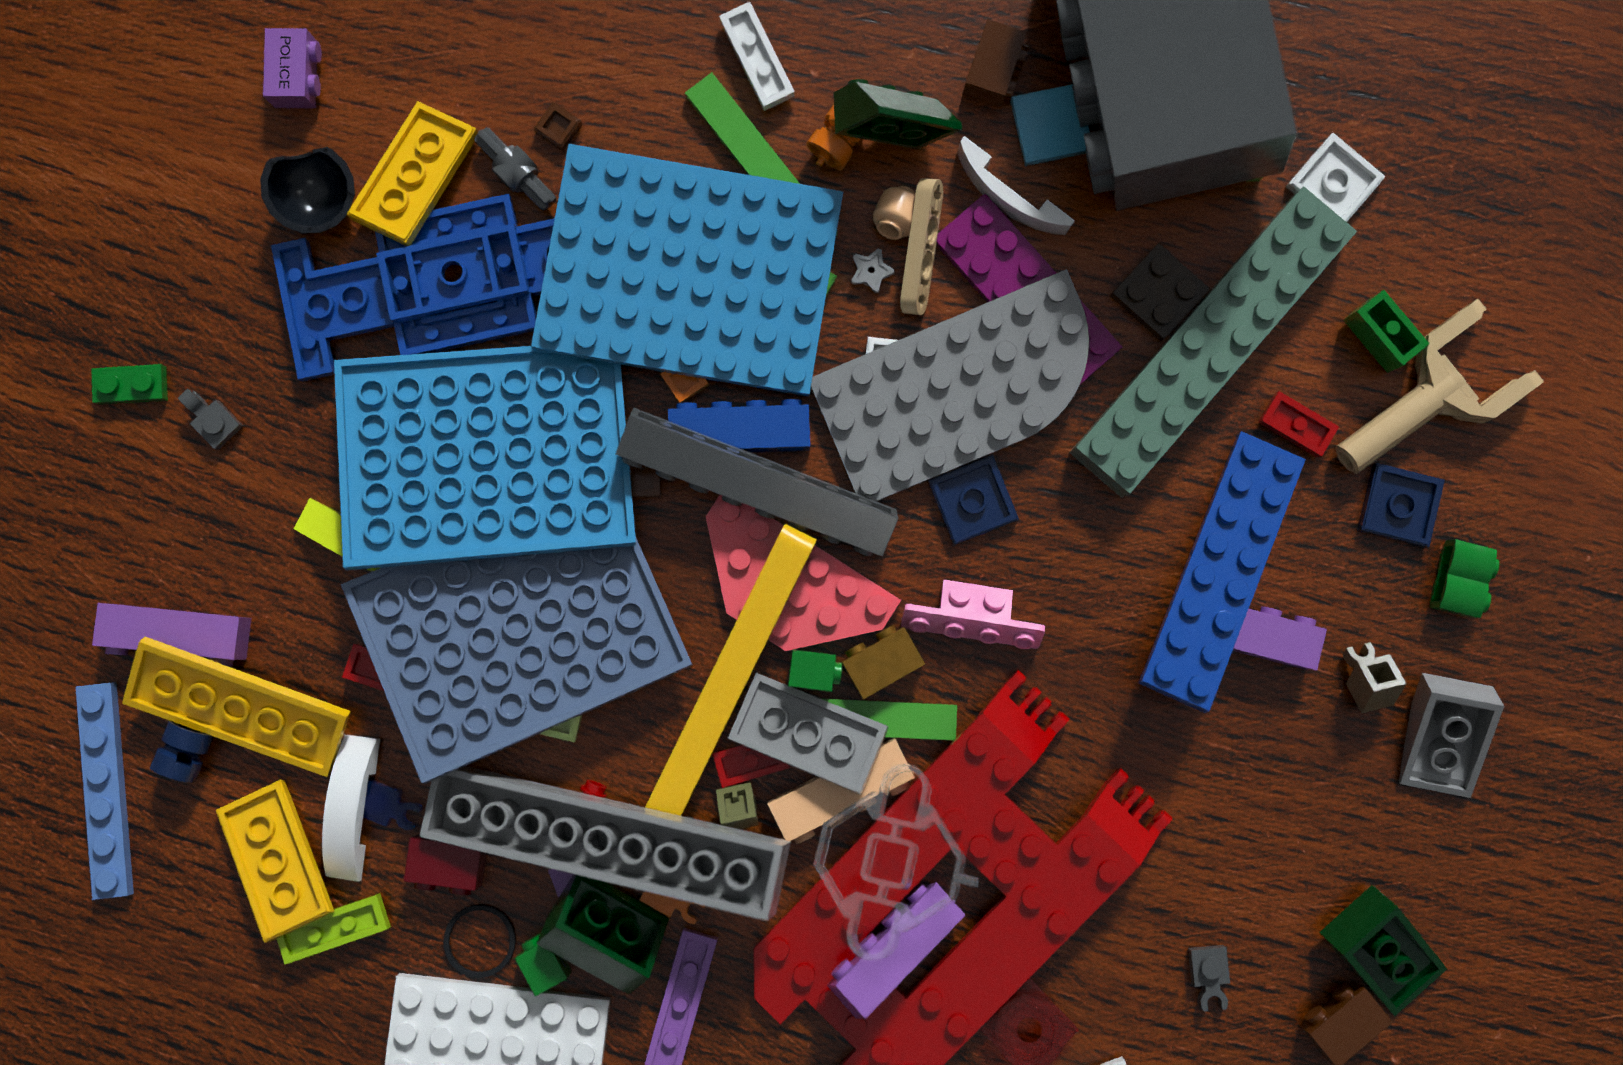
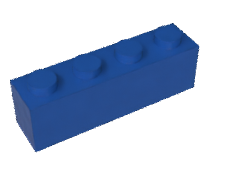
(749, 427)

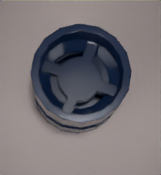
(185, 740)

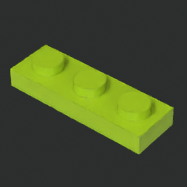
(335, 929)

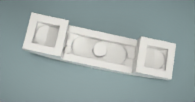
(1046, 219)
(345, 807)

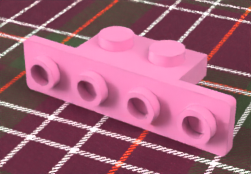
(974, 614)

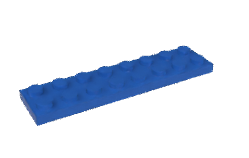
(1222, 572)

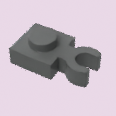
(1209, 970)

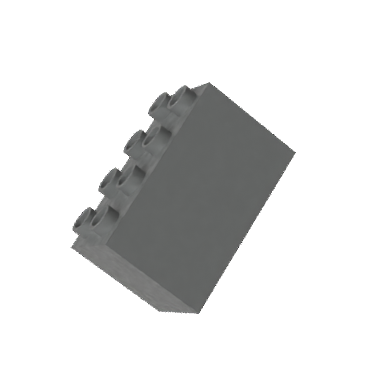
(1179, 94)

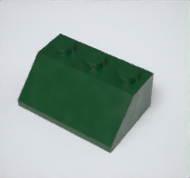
(891, 115)
(604, 932)

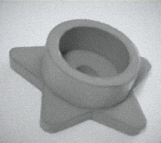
(873, 279)

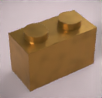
(883, 661)

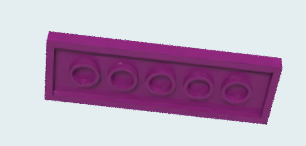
(1001, 260)

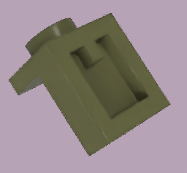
(737, 806)

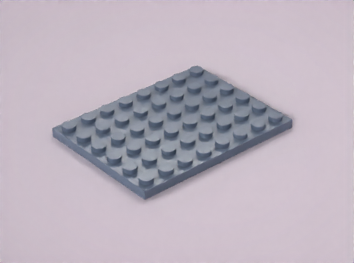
(510, 645)

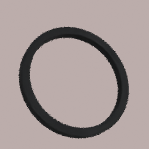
(479, 974)

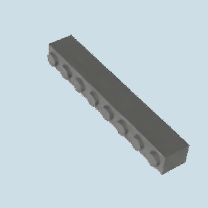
(757, 483)

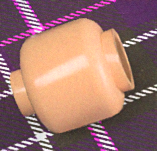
(894, 212)

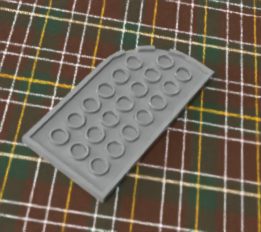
(956, 388)

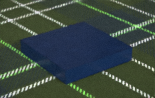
(973, 500)
(1401, 505)

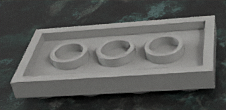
(808, 733)

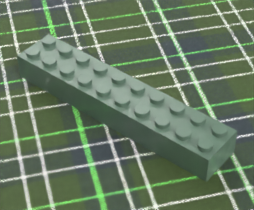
(1212, 342)

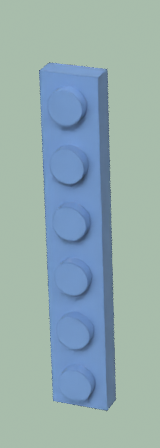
(104, 790)

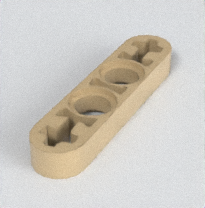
(921, 246)

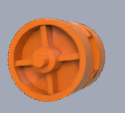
(830, 147)

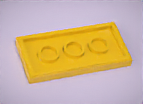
(413, 174)
(274, 861)

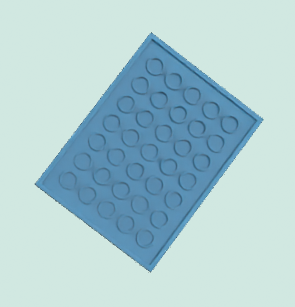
(687, 270)
(479, 456)

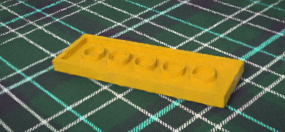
(235, 706)

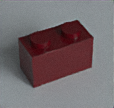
(444, 865)

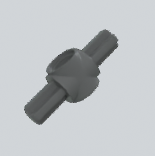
(515, 168)

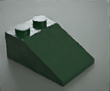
(1383, 949)

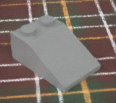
(1449, 734)

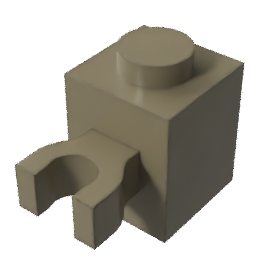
(1374, 680)

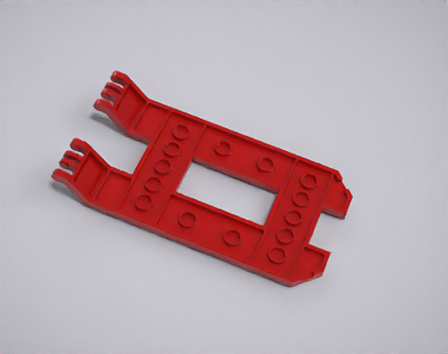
(1044, 884)

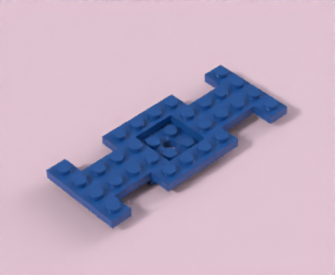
(410, 284)

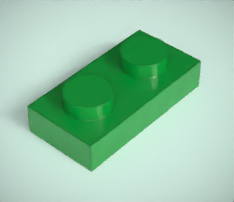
(129, 384)

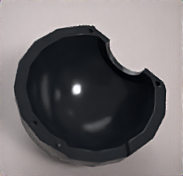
(308, 190)

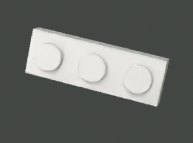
(757, 56)

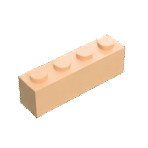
(819, 800)

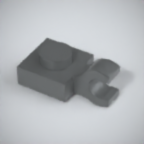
(213, 421)

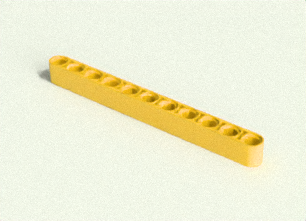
(732, 671)

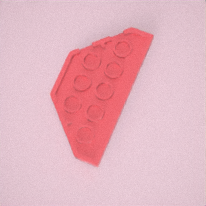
(827, 598)

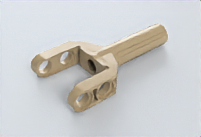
(1437, 392)

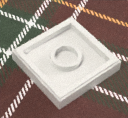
(1337, 177)

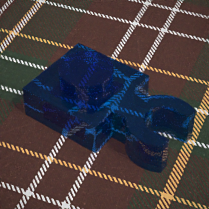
(383, 805)

